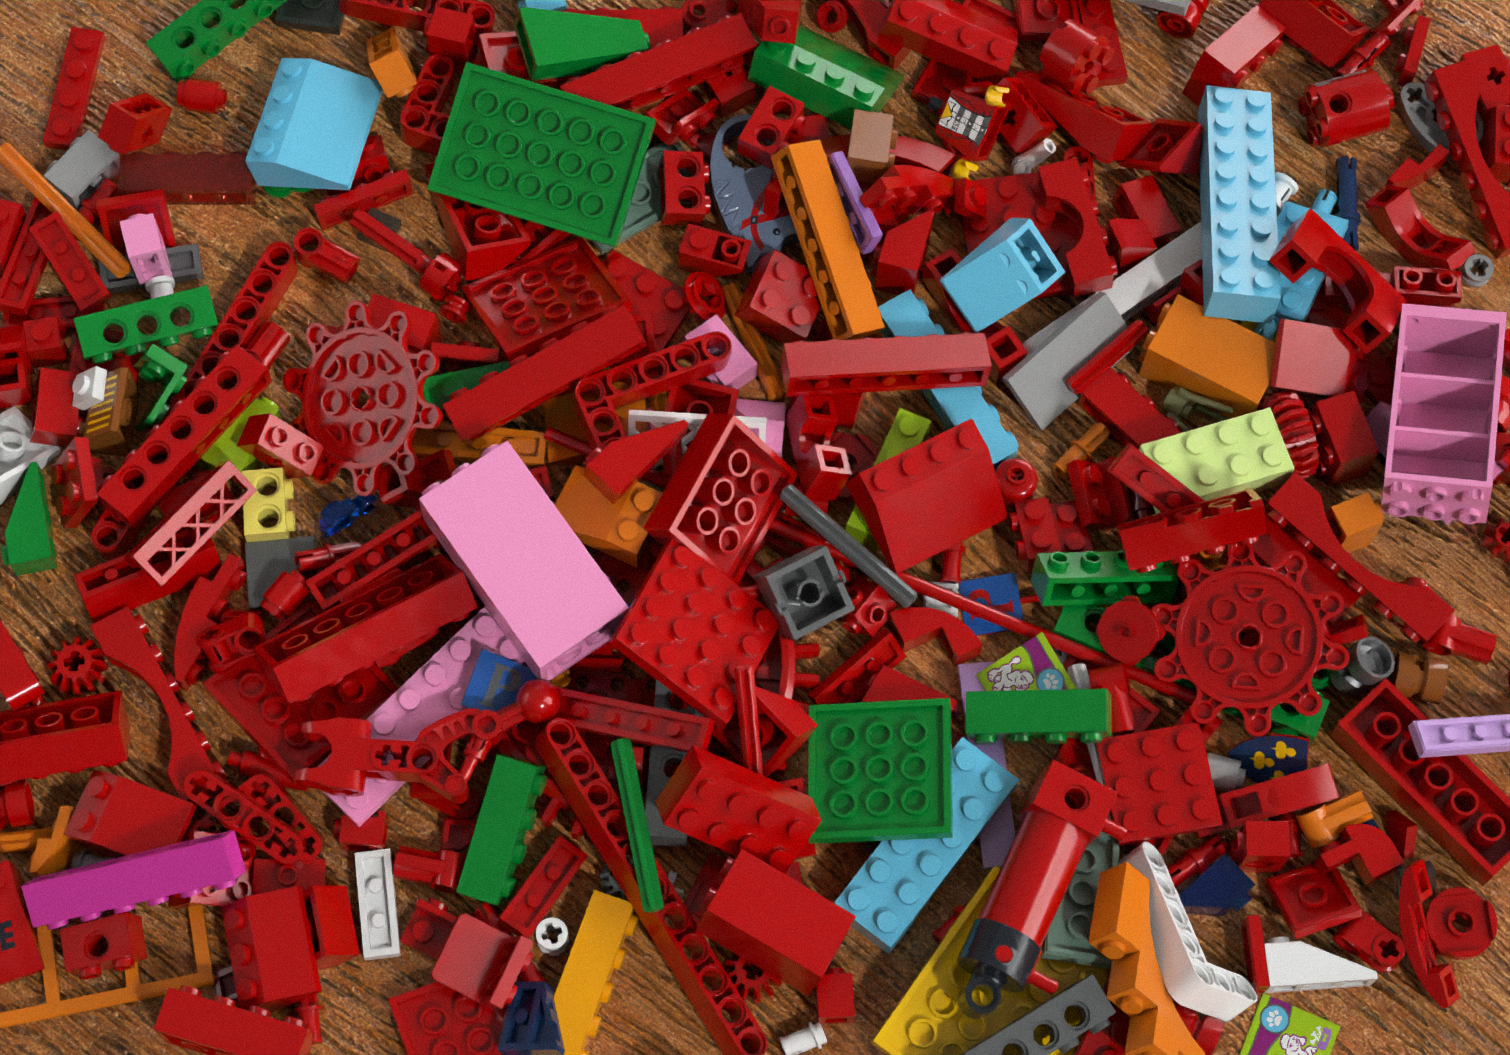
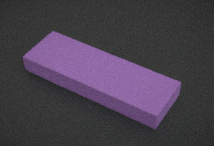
(861, 220)

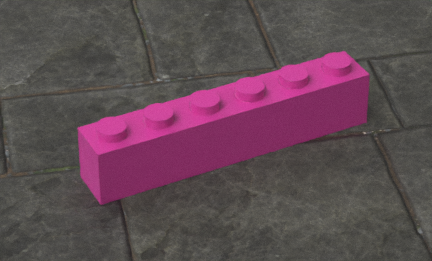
(134, 879)

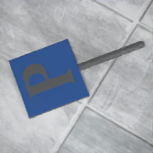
(495, 682)

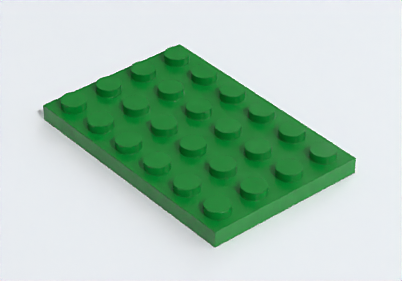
(541, 154)

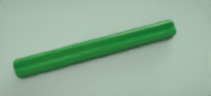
(637, 825)

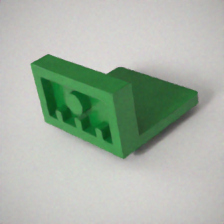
(160, 367)

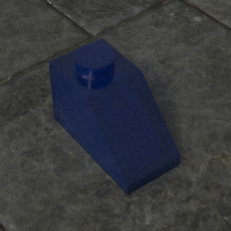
(1218, 890)

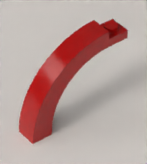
(907, 152)

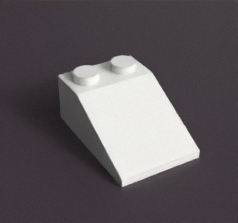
(18, 451)

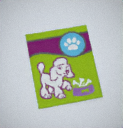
(1027, 668)
(1288, 1031)

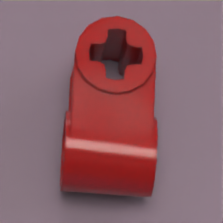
(225, 643)
(1367, 940)

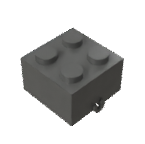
(804, 592)

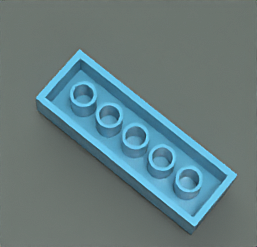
(908, 873)

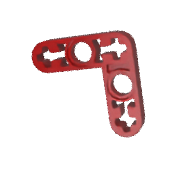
(275, 789)

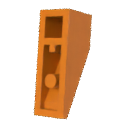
(391, 63)

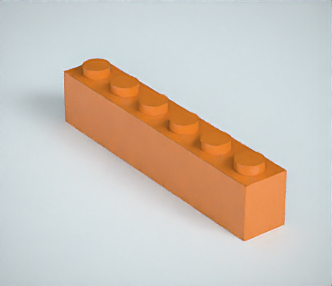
(827, 241)

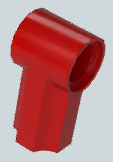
(326, 257)
(268, 343)
(1462, 641)
(1116, 681)
(438, 869)

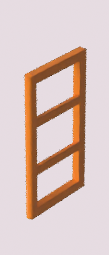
(133, 992)

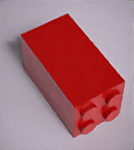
(773, 921)

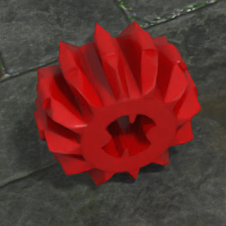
(68, 660)
(748, 986)

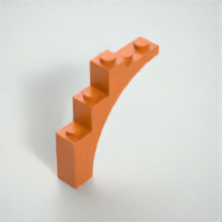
(1135, 984)

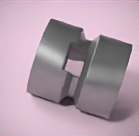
(1368, 665)

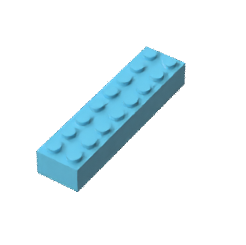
(1238, 205)

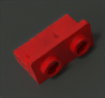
(1098, 495)
(428, 928)

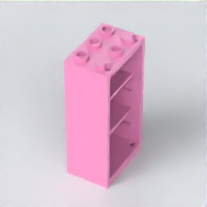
(1444, 413)
(523, 561)

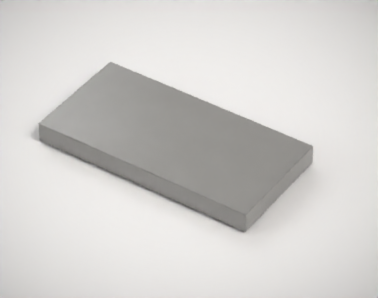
(1042, 375)

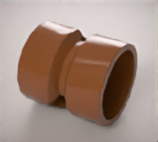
(1418, 677)

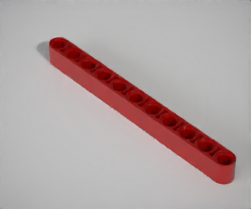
(230, 328)
(668, 940)

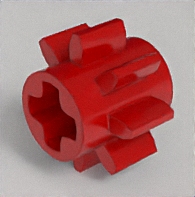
(1493, 542)

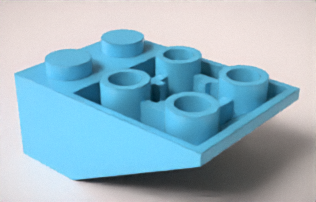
(1002, 273)

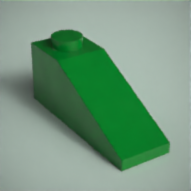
(29, 530)

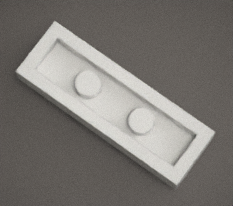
(377, 904)

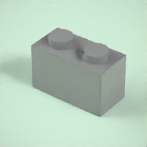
(82, 168)

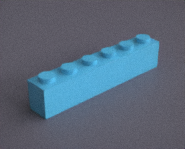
(909, 318)

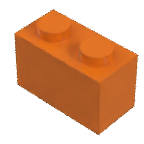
(1355, 521)

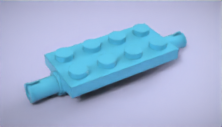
(1300, 296)

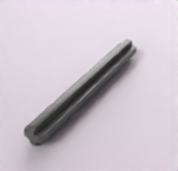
(848, 545)

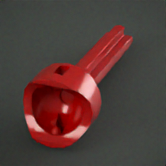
(435, 273)

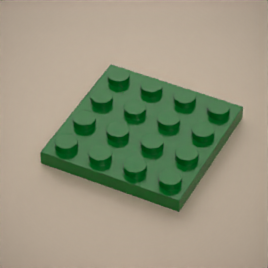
(881, 770)

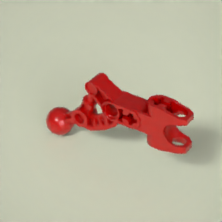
(360, 757)

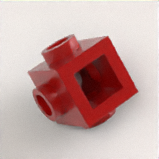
(871, 608)

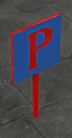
(998, 593)

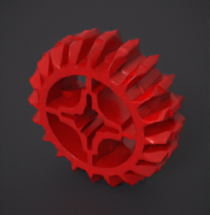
(1295, 430)

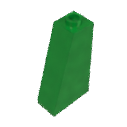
(574, 43)

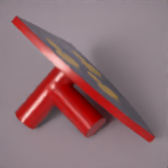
(1271, 756)

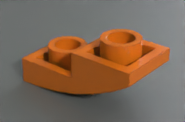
(54, 853)

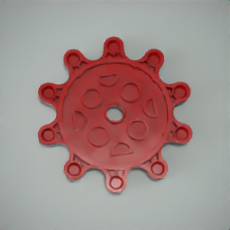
(330, 392)
(1287, 628)

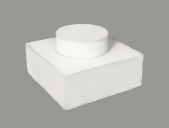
(89, 388)

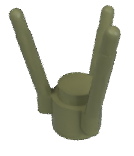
(1183, 403)

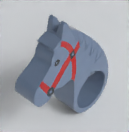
(740, 199)

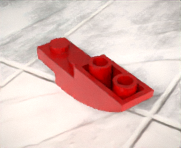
(912, 188)
(1415, 284)
(204, 605)
(1275, 797)

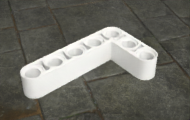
(1179, 955)

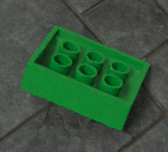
(824, 76)

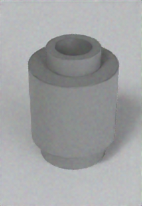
(1226, 773)

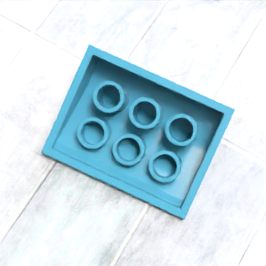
(313, 126)

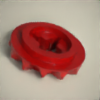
(706, 286)

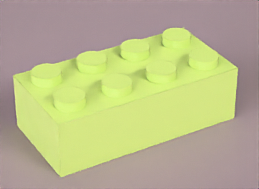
(1226, 456)

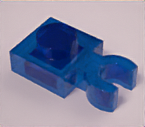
(342, 514)

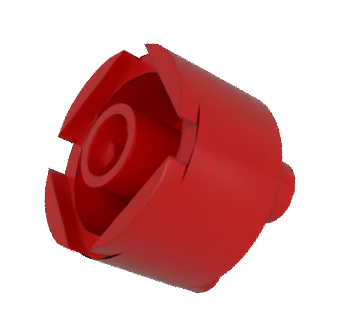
(1075, 57)

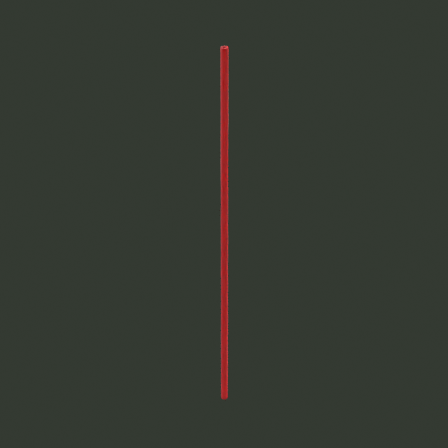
(933, 591)

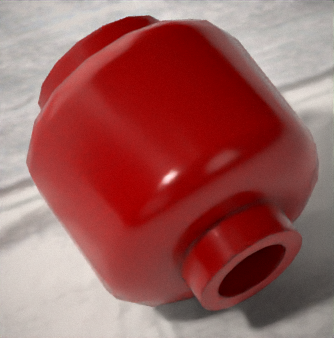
(1016, 480)

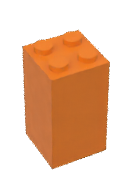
(1208, 357)

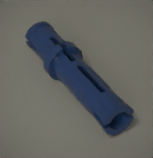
(1348, 198)

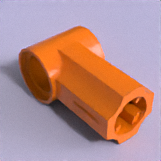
(1324, 821)

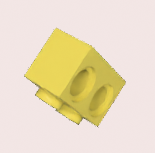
(262, 507)

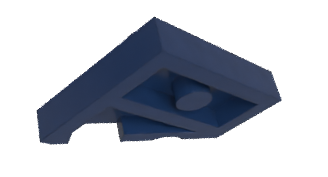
(531, 1022)

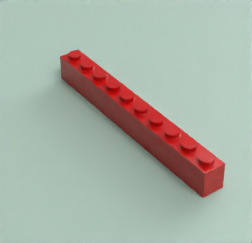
(1137, 421)

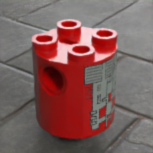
(1346, 108)

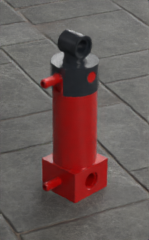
(1006, 939)

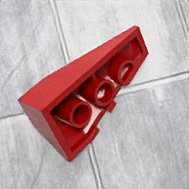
(1097, 128)
(479, 236)

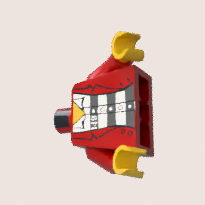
(970, 122)

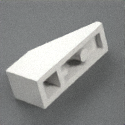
(1305, 967)

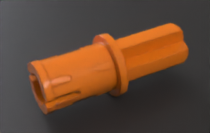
(1082, 449)

